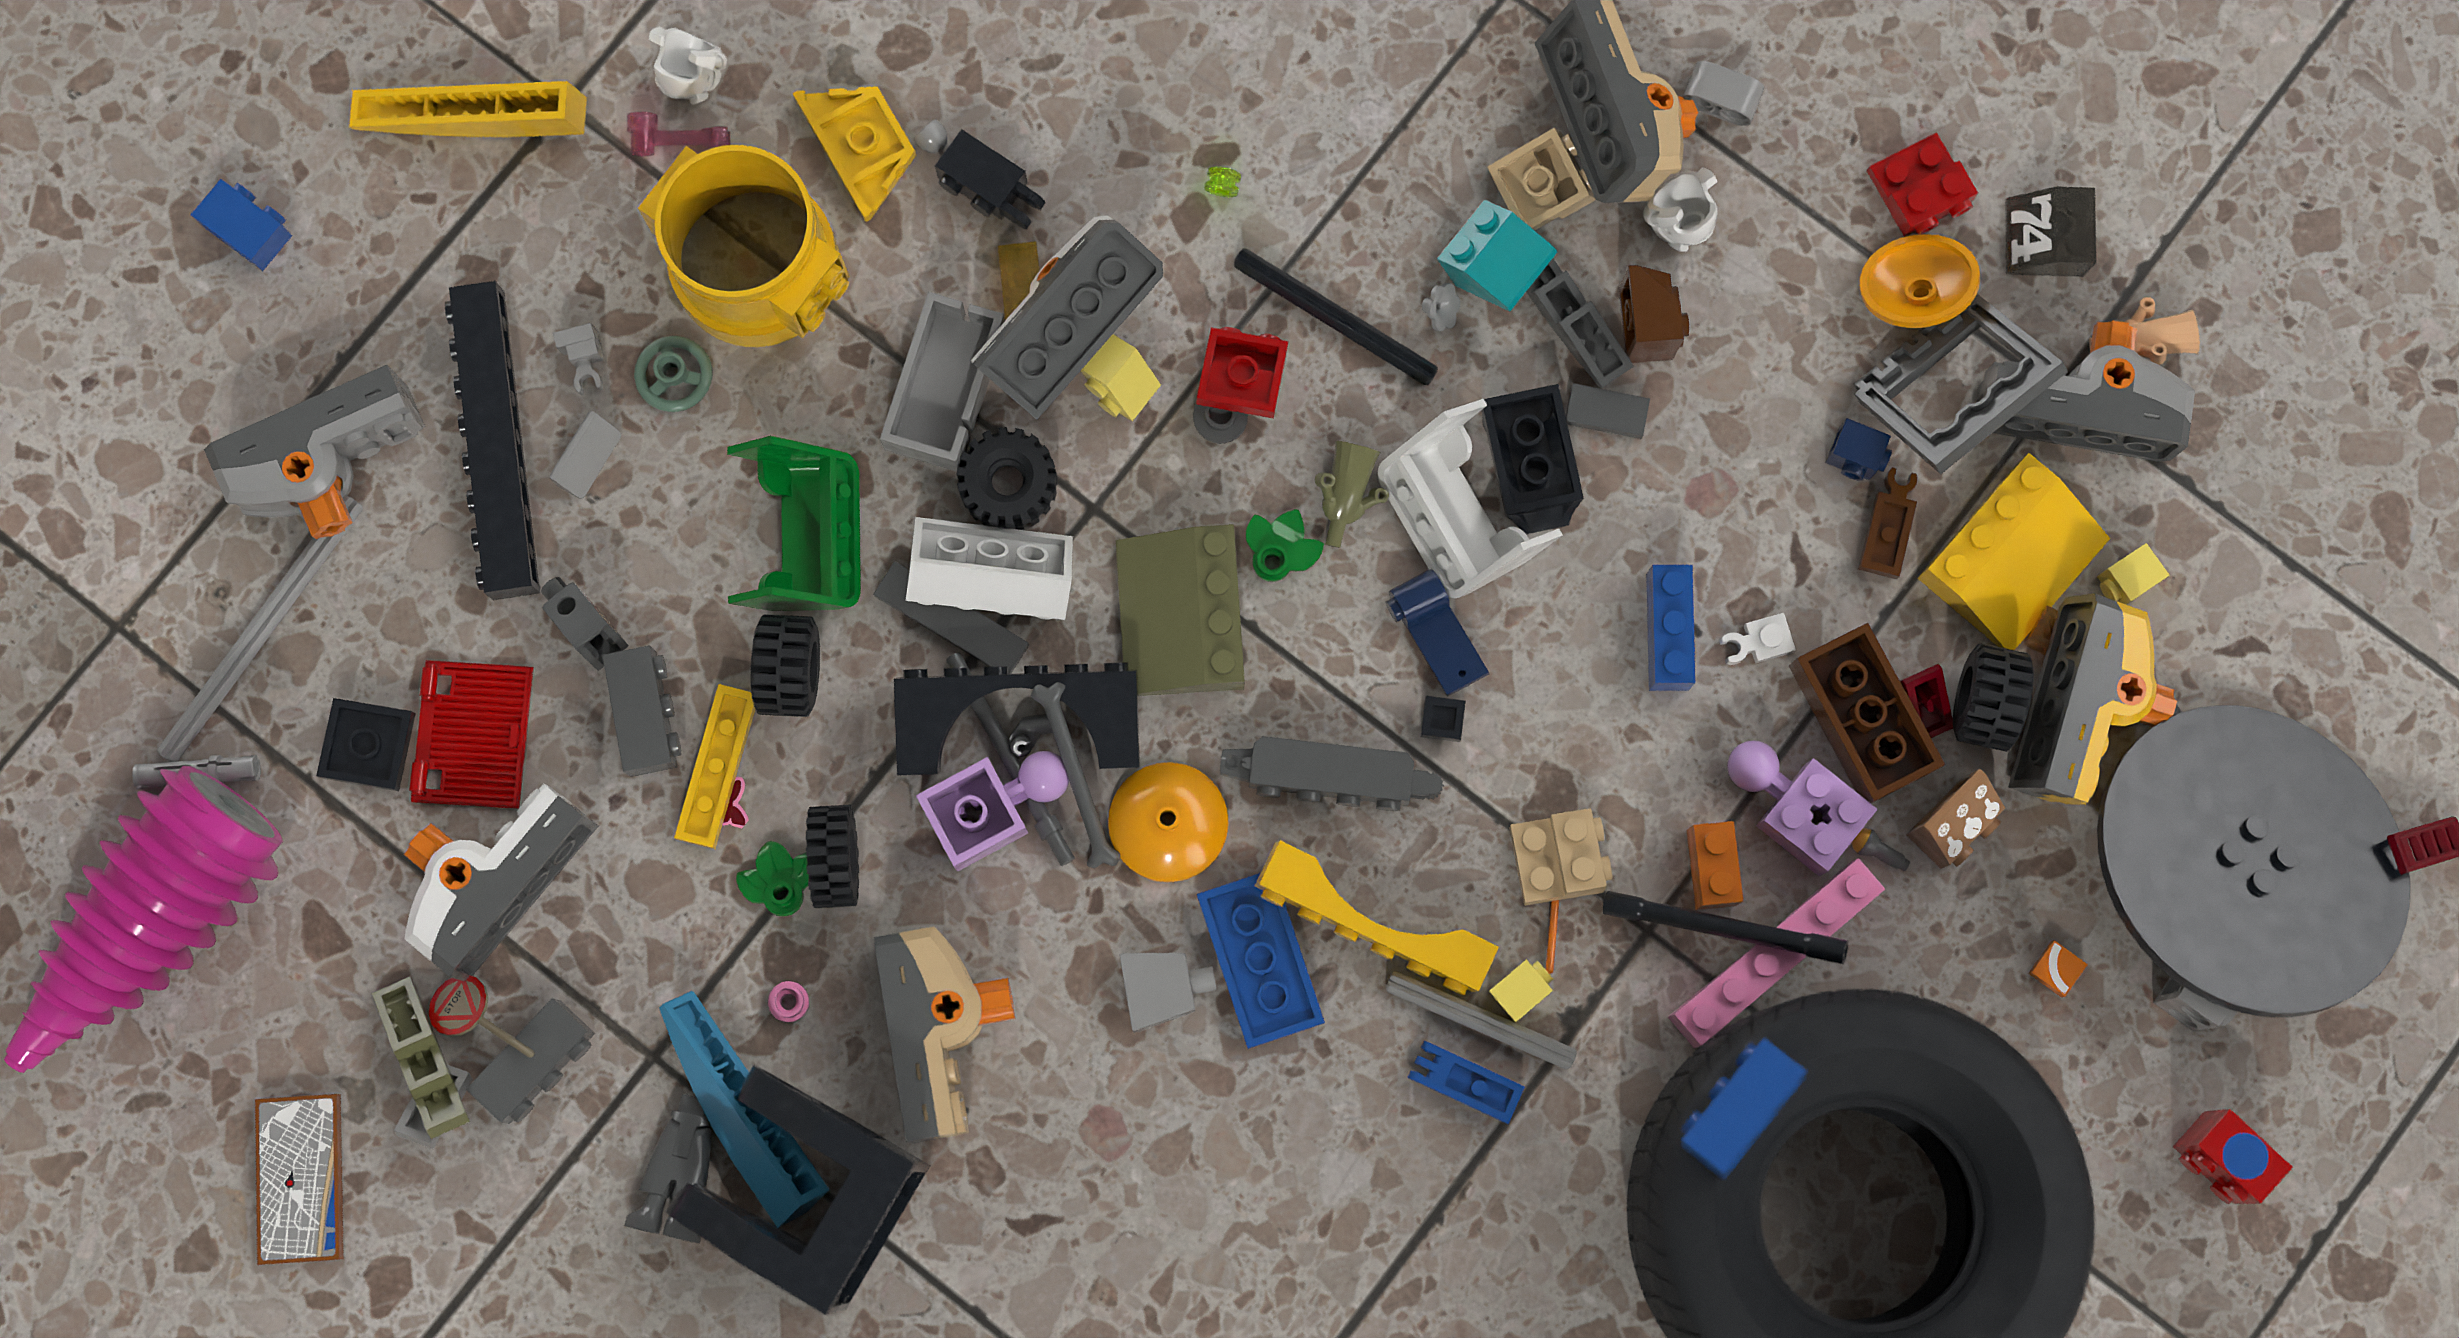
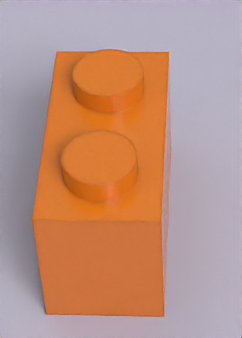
(1714, 865)

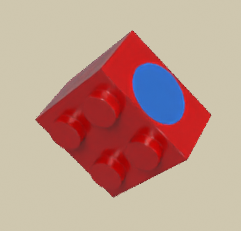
(2231, 1157)

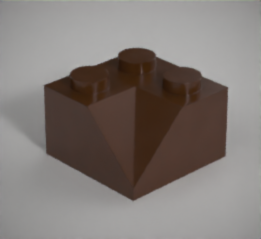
(1651, 315)

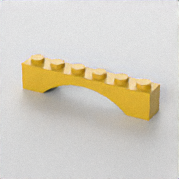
(1299, 880)

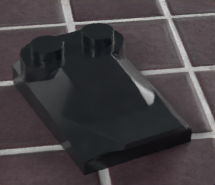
(1533, 458)

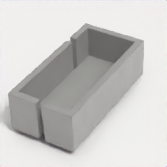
(939, 384)

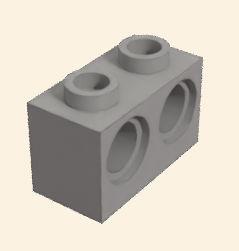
(2191, 1008)

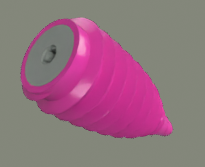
(147, 908)

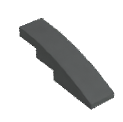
(1579, 325)

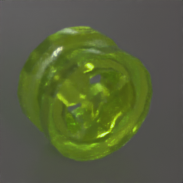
(1222, 181)

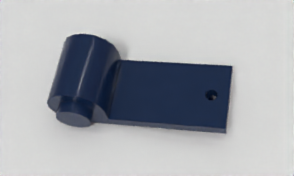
(1436, 631)

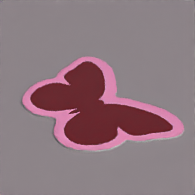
(735, 814)

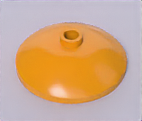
(1919, 281)
(1174, 850)

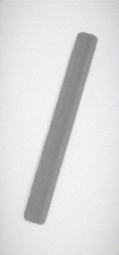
(1481, 1020)

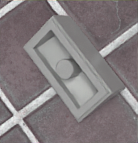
(585, 455)

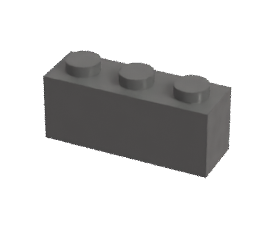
(641, 710)
(515, 1079)

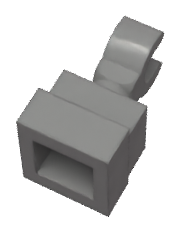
(583, 349)

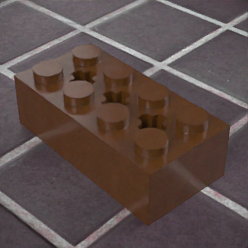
(1873, 690)

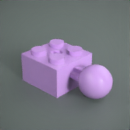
(945, 805)
(1788, 821)

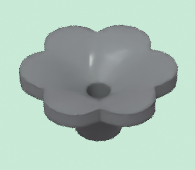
(1442, 306)

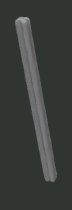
(251, 640)

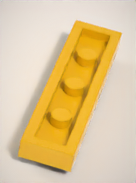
(716, 767)

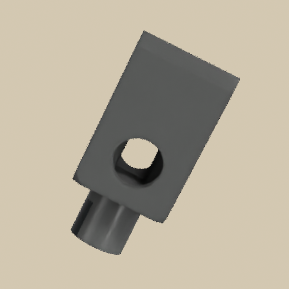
(581, 621)

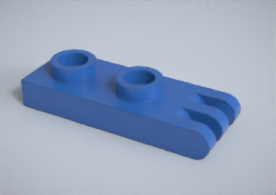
(1468, 1083)

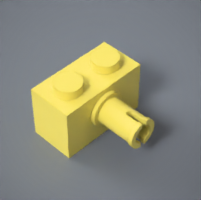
(1120, 378)

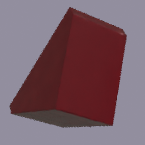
(1930, 699)

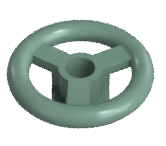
(666, 361)

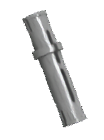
(222, 769)

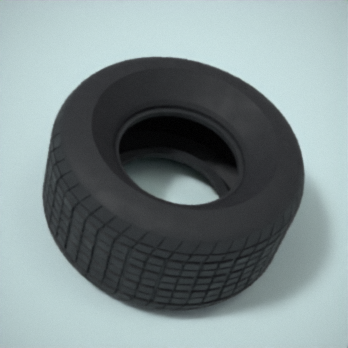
(1971, 1101)

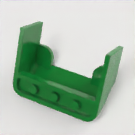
(818, 526)

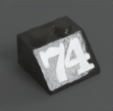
(2051, 232)

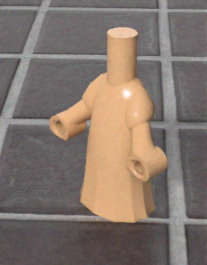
(2163, 335)

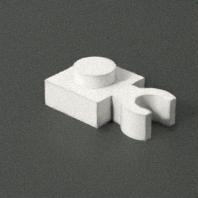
(1763, 638)

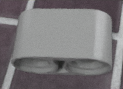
(1724, 93)

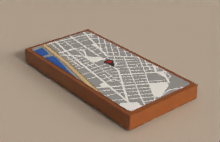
(299, 1179)

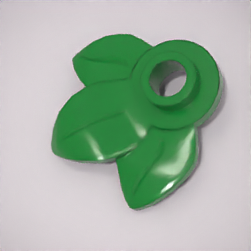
(1284, 541)
(773, 874)

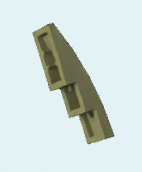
(420, 1057)

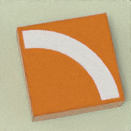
(2058, 968)

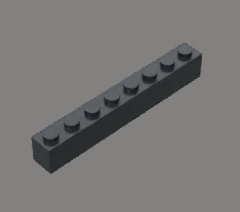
(493, 441)

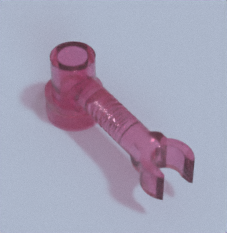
(646, 135)

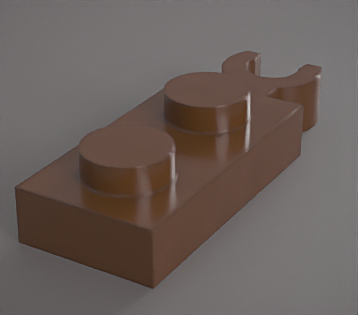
(1889, 528)

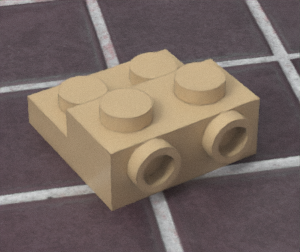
(1542, 179)
(1560, 857)

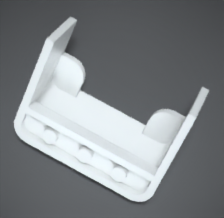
(1445, 513)

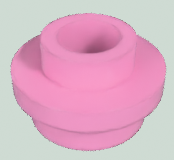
(779, 992)

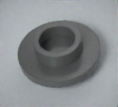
(1218, 424)

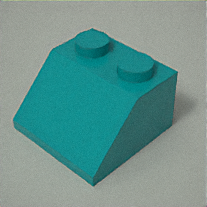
(1496, 256)

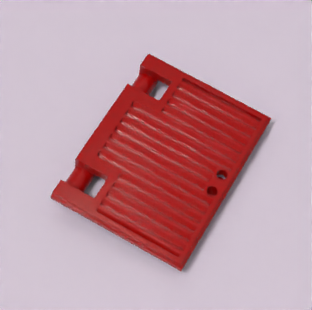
(472, 734)

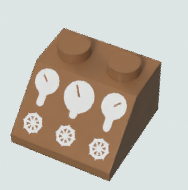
(1958, 820)

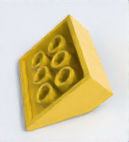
(2016, 554)

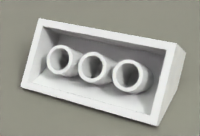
(990, 568)

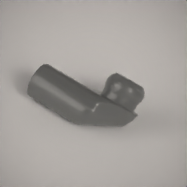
(1027, 733)

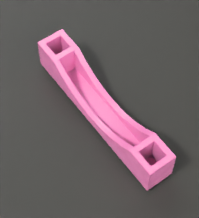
(1764, 966)

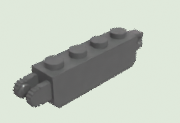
(1330, 771)

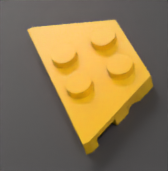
(860, 141)

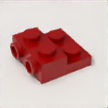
(1923, 185)
(1242, 372)

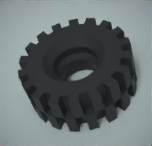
(1005, 450)
(832, 856)

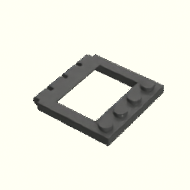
(1975, 420)

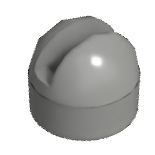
(932, 137)

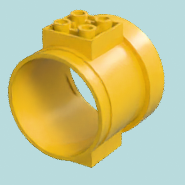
(776, 309)

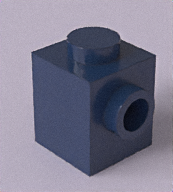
(1859, 450)

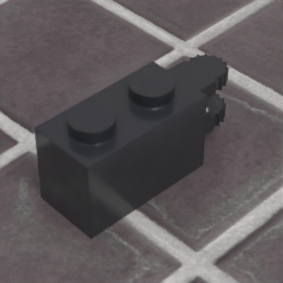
(986, 179)

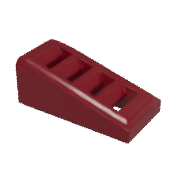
(2429, 843)

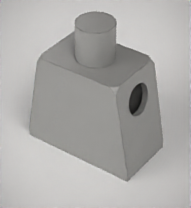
(1161, 987)

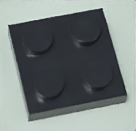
(365, 744)

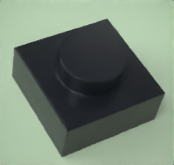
(1443, 718)

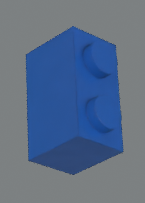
(241, 224)

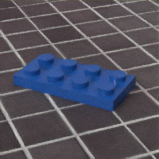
(1260, 962)

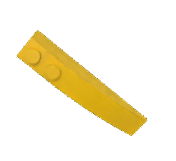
(472, 110)

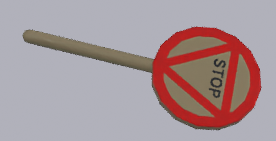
(461, 1006)

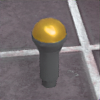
(1869, 844)

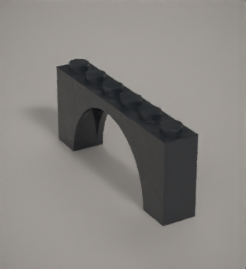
(932, 704)

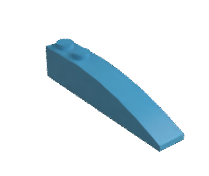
(757, 1146)

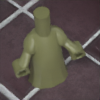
(1345, 488)

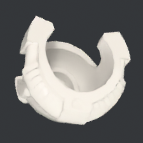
(686, 64)
(1683, 209)

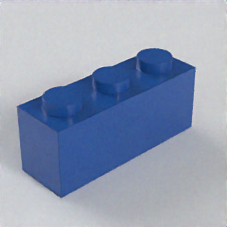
(1670, 628)
(1742, 1107)

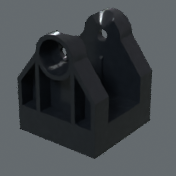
(854, 1227)

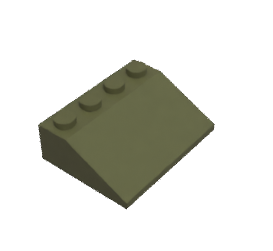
(1181, 610)

